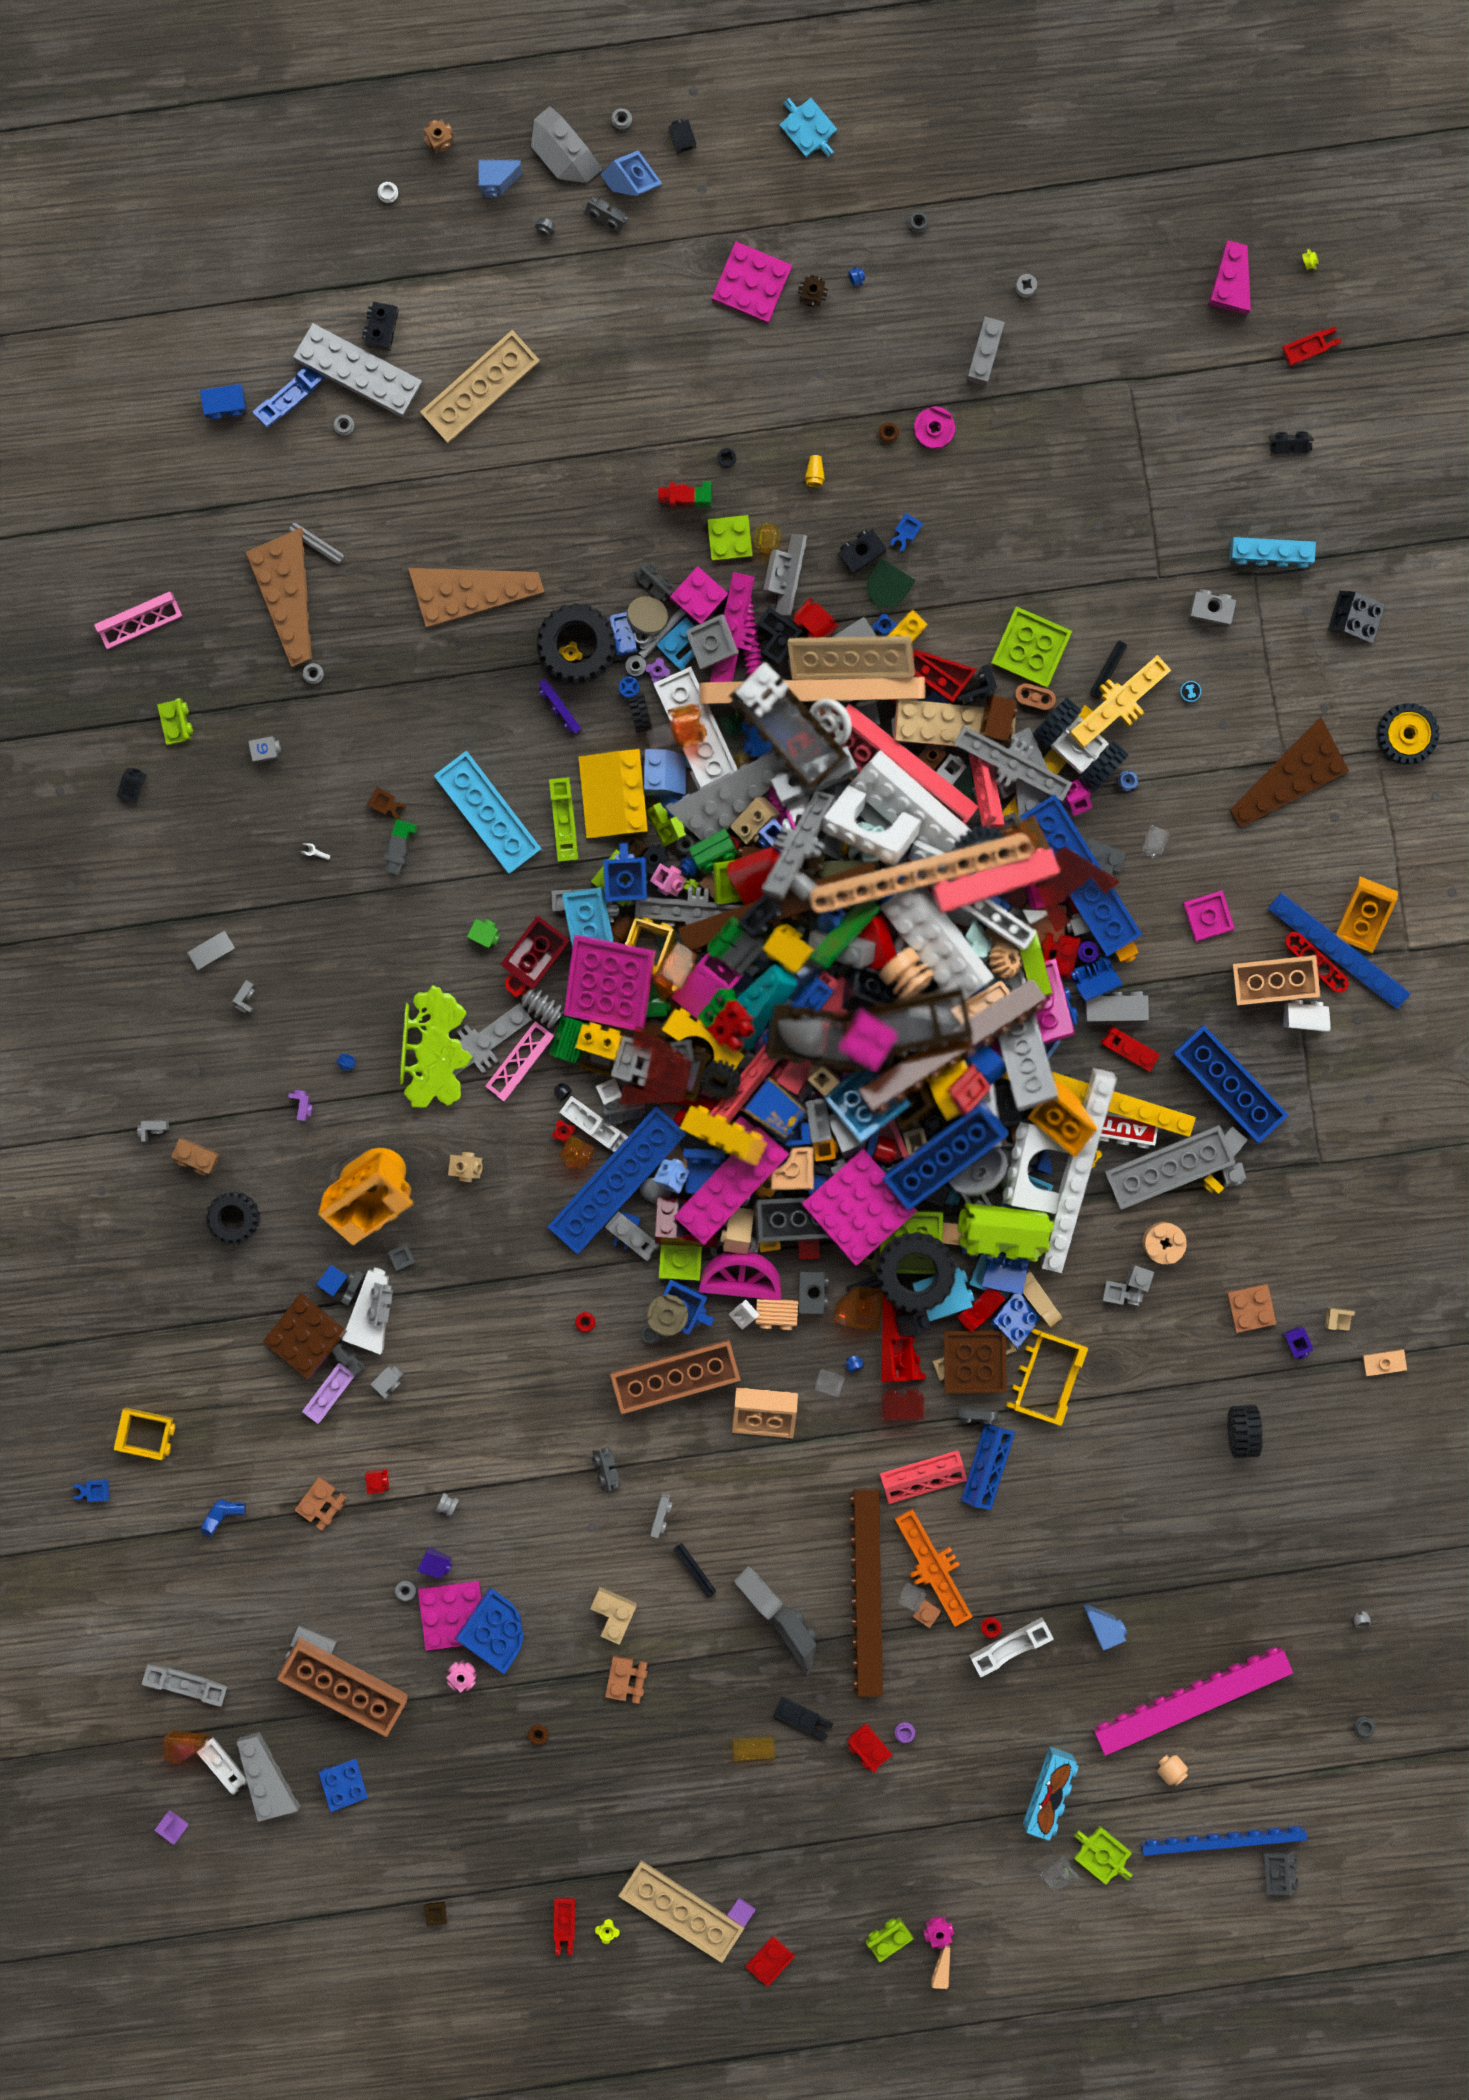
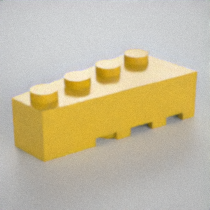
(725, 1136)

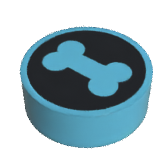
(1190, 691)

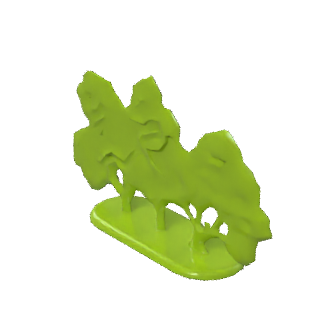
(437, 1052)

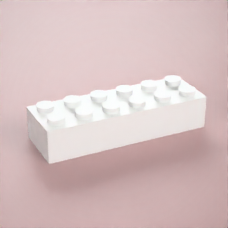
(894, 792)
(936, 941)

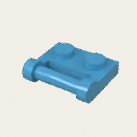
(675, 642)

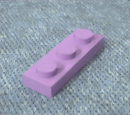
(328, 1393)

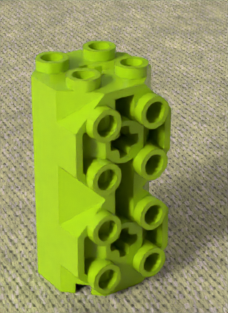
(1004, 1230)

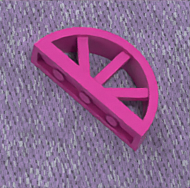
(741, 1287)

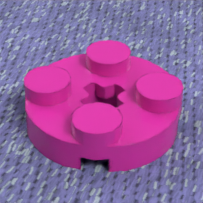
(945, 424)

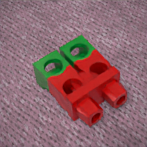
(686, 496)
(727, 1019)

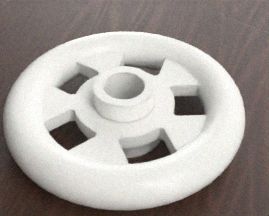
(831, 721)

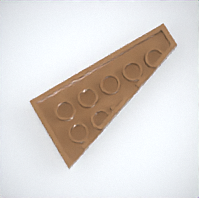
(283, 584)
(460, 593)

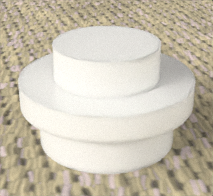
(387, 192)

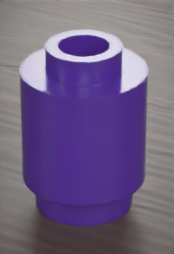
(1081, 952)

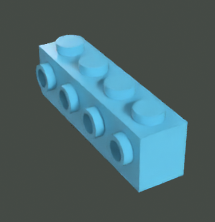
(1272, 551)

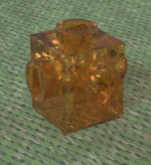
(577, 1153)

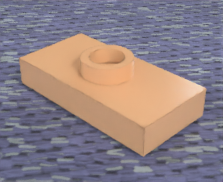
(1384, 1362)

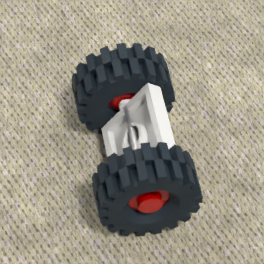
(1099, 766)

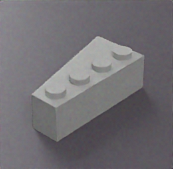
(266, 1784)

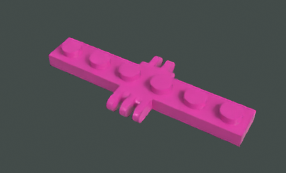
(735, 615)

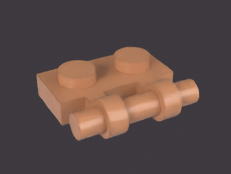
(316, 1498)
(619, 1679)

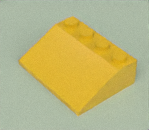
(613, 794)

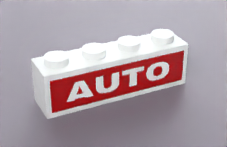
(1128, 1130)

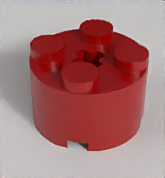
(815, 619)

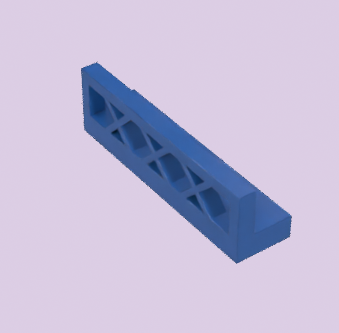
(812, 995)
(984, 1466)

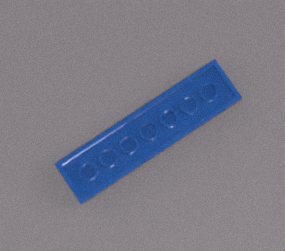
(1102, 912)
(617, 1180)

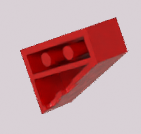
(942, 675)

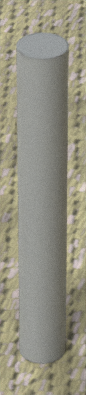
(659, 636)

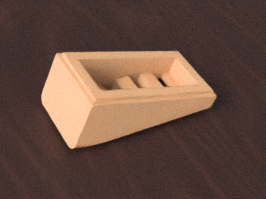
(941, 1973)

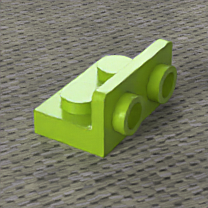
(174, 721)
(889, 1939)

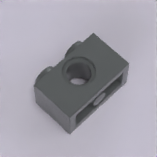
(812, 1279)

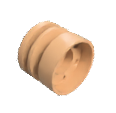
(904, 972)

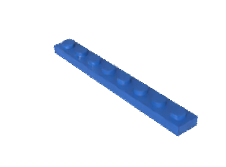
(1339, 950)
(1232, 1839)

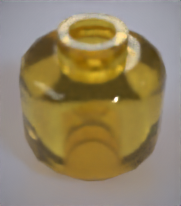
(767, 537)

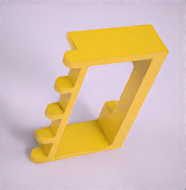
(1062, 1407)

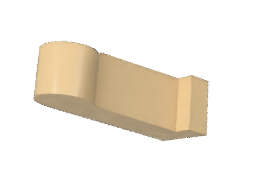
(1040, 1300)

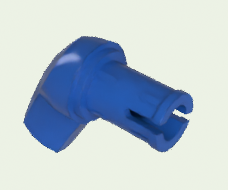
(217, 1514)

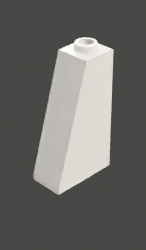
(358, 1329)

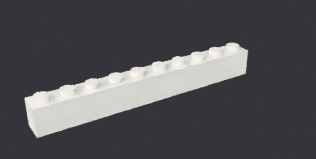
(1077, 1173)

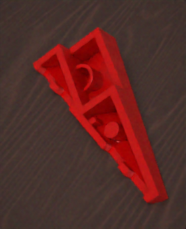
(898, 1353)

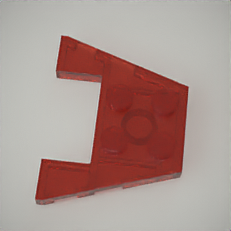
(1073, 873)
(666, 1074)

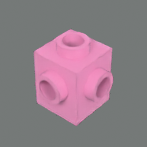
(668, 880)
(464, 1669)

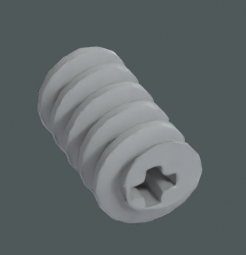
(541, 1007)

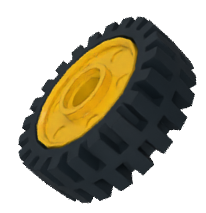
(1423, 728)

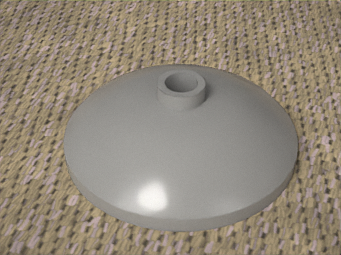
(981, 1174)

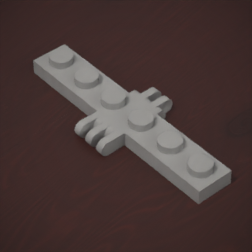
(1012, 762)
(798, 844)
(689, 910)
(481, 1043)

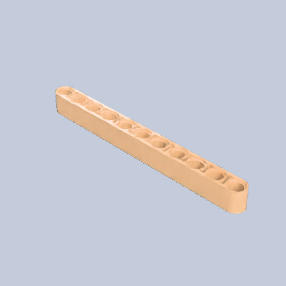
(828, 689)
(930, 876)

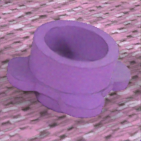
(659, 664)

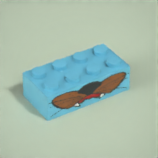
(1050, 1793)

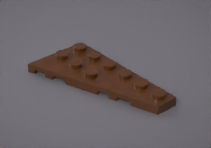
(1299, 770)

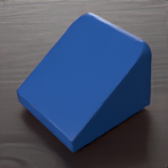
(1044, 1163)

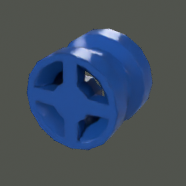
(628, 687)

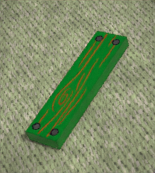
(844, 933)

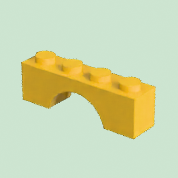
(681, 1026)

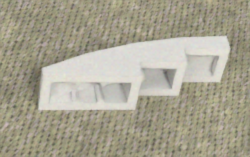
(593, 1124)

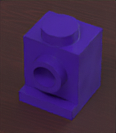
(1298, 1334)

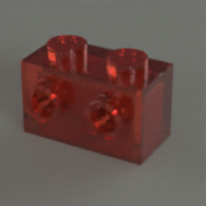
(902, 1405)

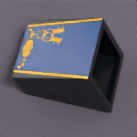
(774, 1109)

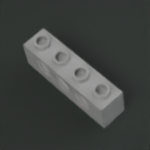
(789, 794)

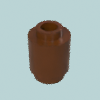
(621, 928)

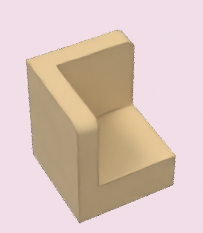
(1338, 1318)

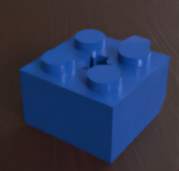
(614, 871)
(694, 1302)

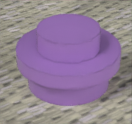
(904, 1732)

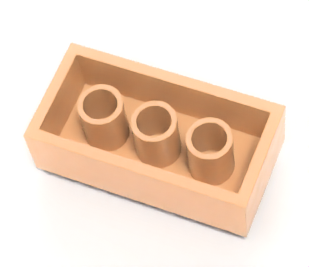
(1276, 980)

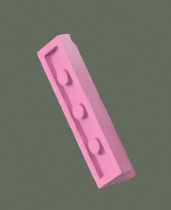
(137, 612)
(524, 1068)

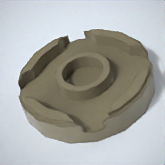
(647, 615)
(667, 1315)

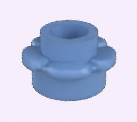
(1127, 775)

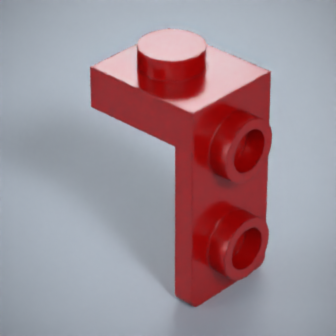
(982, 1309)

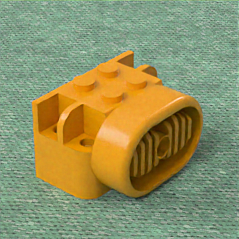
(366, 1194)

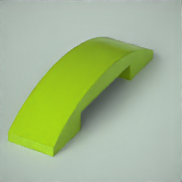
(563, 819)

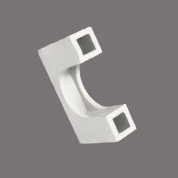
(885, 845)
(1019, 1189)

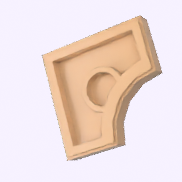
(796, 1172)

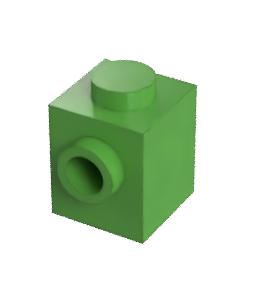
(484, 933)

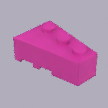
(1231, 281)

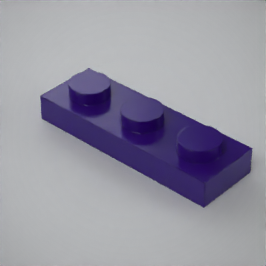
(558, 707)

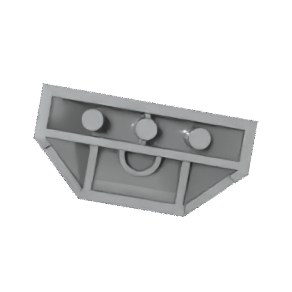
(562, 149)

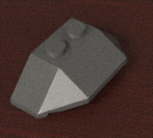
(796, 1635)

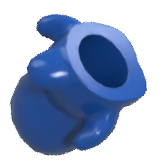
(830, 919)

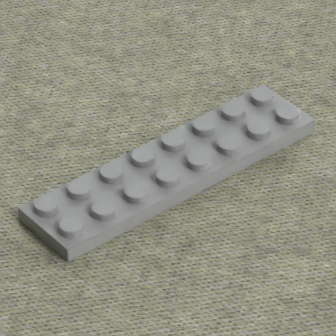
(1025, 1054)

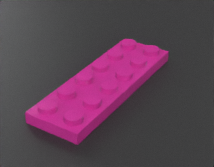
(728, 1190)

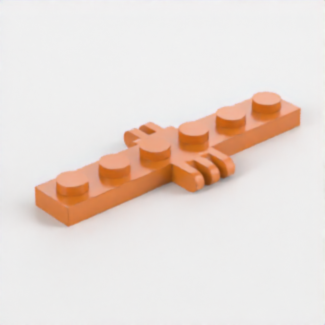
(933, 1567)

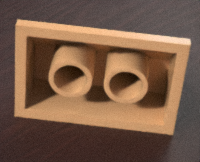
(764, 1412)

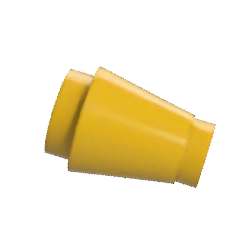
(814, 474)

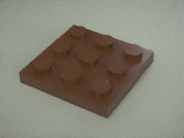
(305, 1336)
(975, 1361)

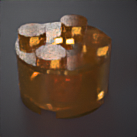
(686, 725)

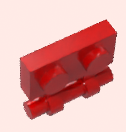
(1065, 954)

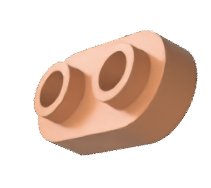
(1035, 696)

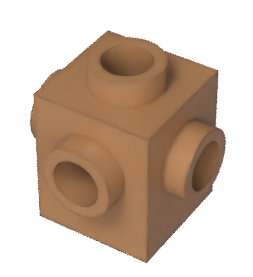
(441, 142)

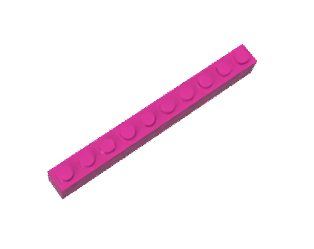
(1192, 1701)

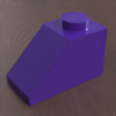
(435, 1563)

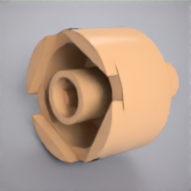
(1170, 1253)

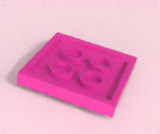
(751, 282)
(445, 1611)

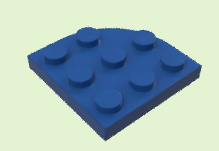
(493, 1631)

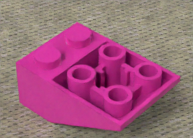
(704, 982)

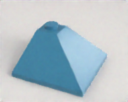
(851, 1110)

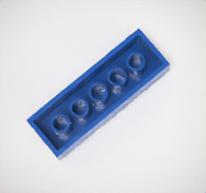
(1229, 1084)
(945, 1155)

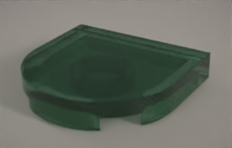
(888, 585)

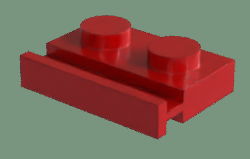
(968, 1089)
(770, 1961)

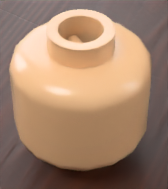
(1172, 1770)

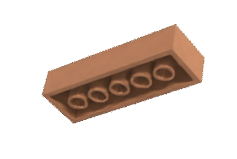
(675, 1376)
(342, 1687)

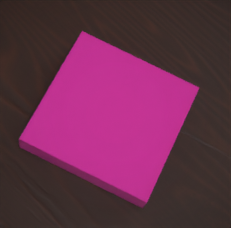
(1208, 916)

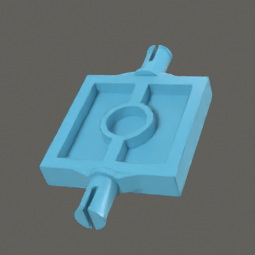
(808, 127)

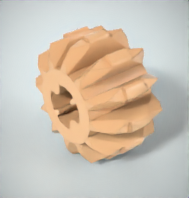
(1004, 960)

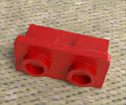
(868, 1747)

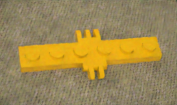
(1120, 702)

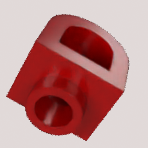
(516, 986)
(885, 1149)

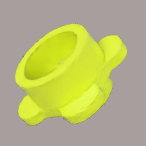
(1310, 259)
(607, 1937)

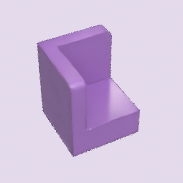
(171, 1827)

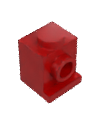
(377, 1481)

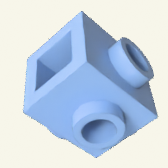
(671, 1175)

